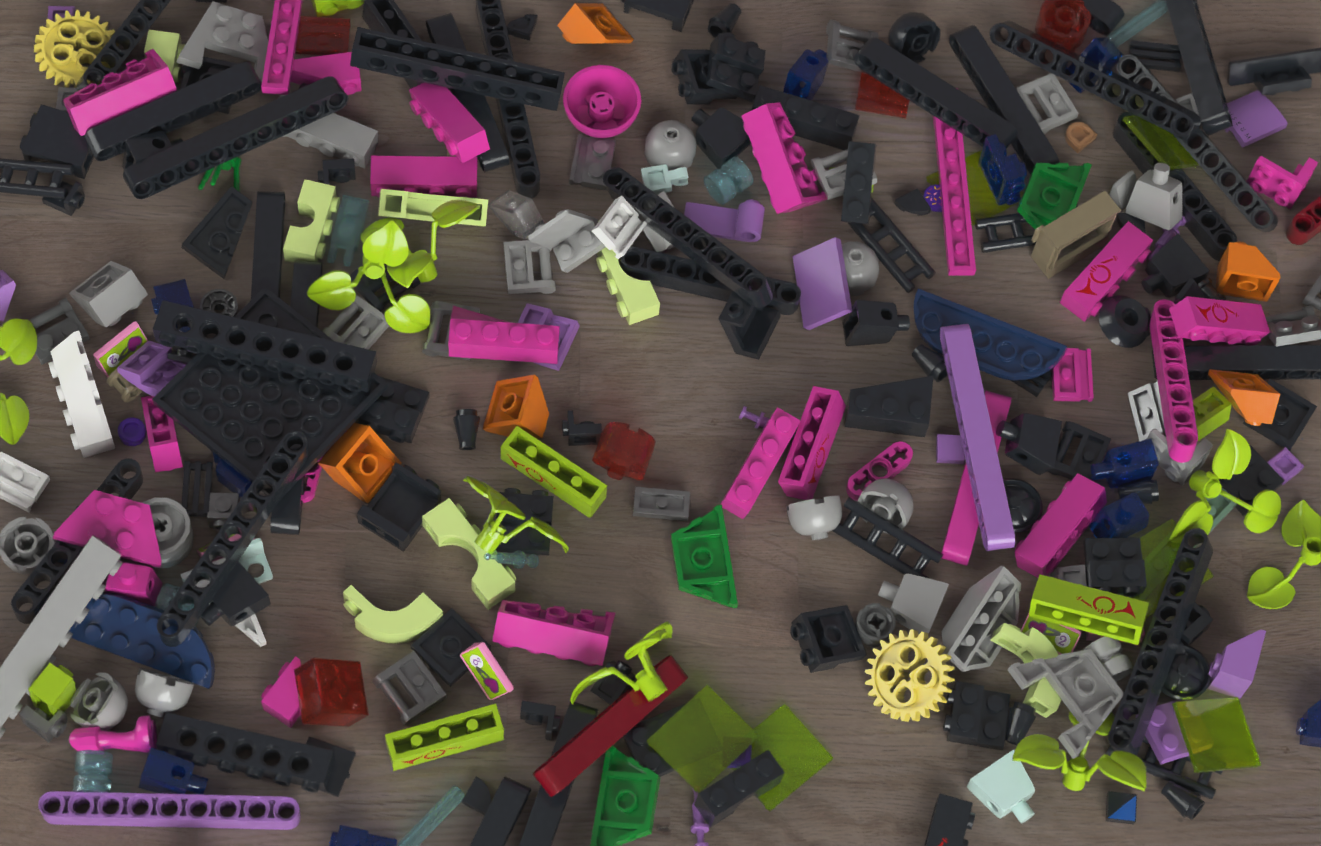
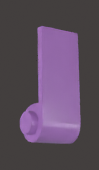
(728, 223)

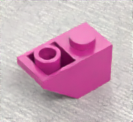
(282, 697)

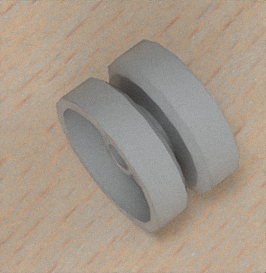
(172, 530)

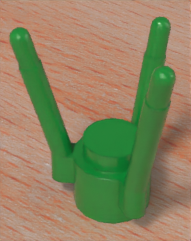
(235, 162)

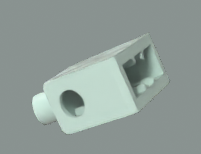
(1004, 788)

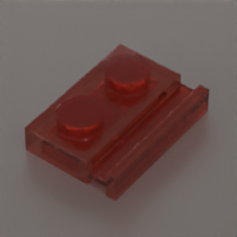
(323, 36)
(880, 99)

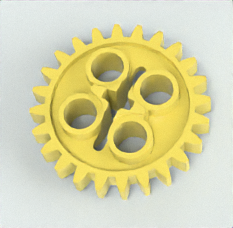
(83, 31)
(923, 695)

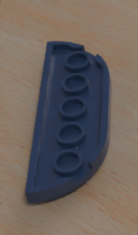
(999, 346)
(131, 631)

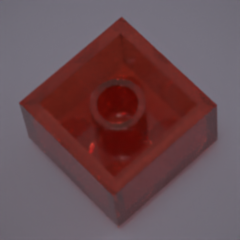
(331, 692)

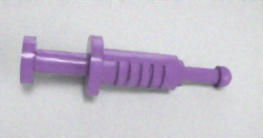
(1167, 236)
(760, 420)
(699, 825)

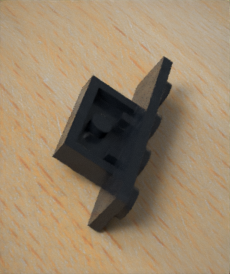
(1277, 72)

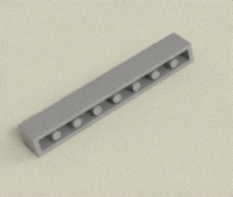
(53, 623)

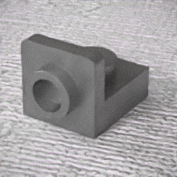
(220, 508)
(38, 722)

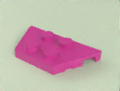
(117, 522)

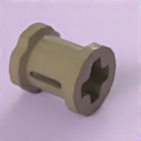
(124, 387)

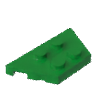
(1052, 192)
(704, 559)
(624, 801)

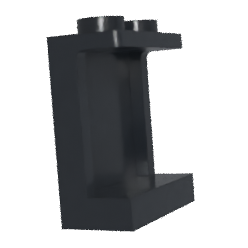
(668, 9)
(56, 141)
(748, 326)
(399, 506)

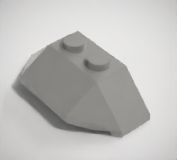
(979, 613)

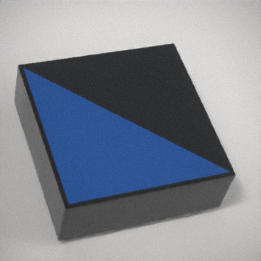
(1121, 807)

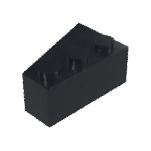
(892, 407)

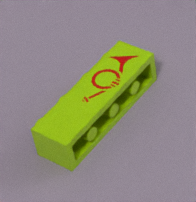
(553, 472)
(1088, 609)
(444, 737)

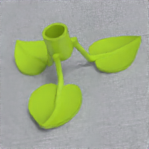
(381, 247)
(422, 263)
(19, 342)
(1230, 459)
(1300, 527)
(494, 532)
(647, 679)
(1045, 753)

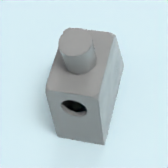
(1157, 198)
(915, 601)

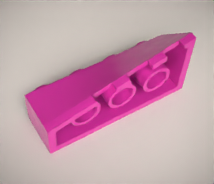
(120, 92)
(781, 159)
(495, 339)
(554, 631)

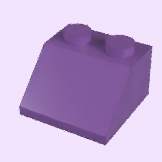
(1236, 665)

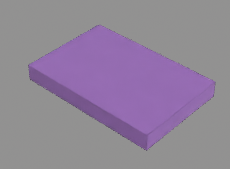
(822, 283)

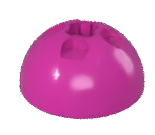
(601, 90)

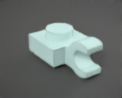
(660, 179)

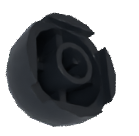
(914, 35)

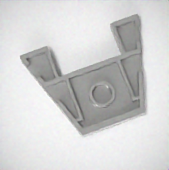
(228, 32)
(1081, 685)

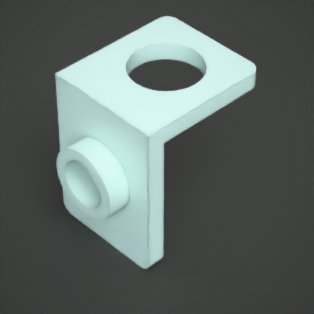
(255, 554)

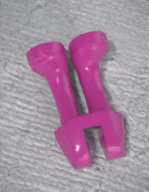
(94, 738)

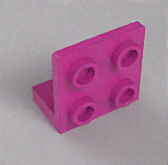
(1279, 183)

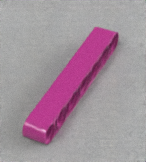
(1173, 384)
(964, 518)

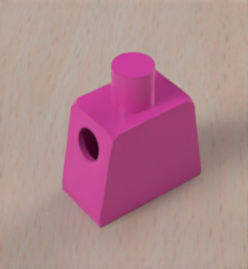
(134, 582)

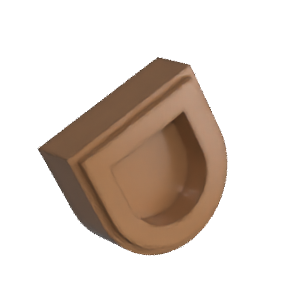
(1079, 136)

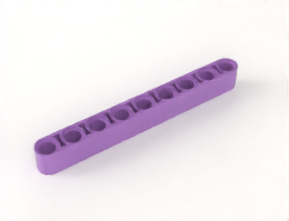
(977, 437)
(158, 802)

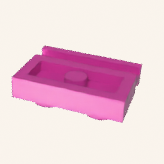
(1073, 376)

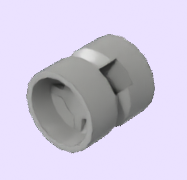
(1108, 653)

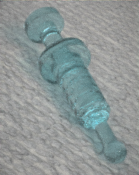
(517, 559)

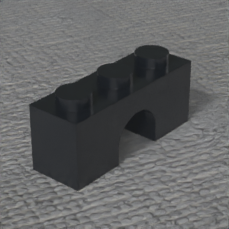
(858, 182)
(728, 793)

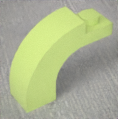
(392, 626)
(1028, 647)

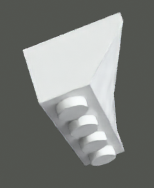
(81, 396)

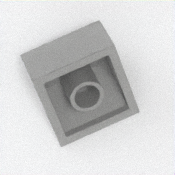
(109, 294)

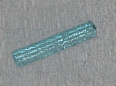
(1138, 23)
(433, 818)

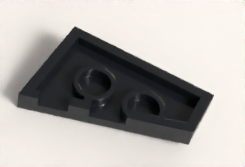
(219, 232)

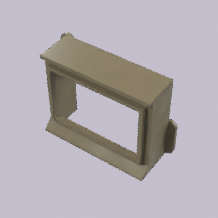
(1095, 214)

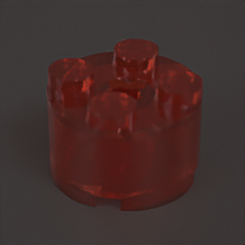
(1063, 22)
(624, 451)

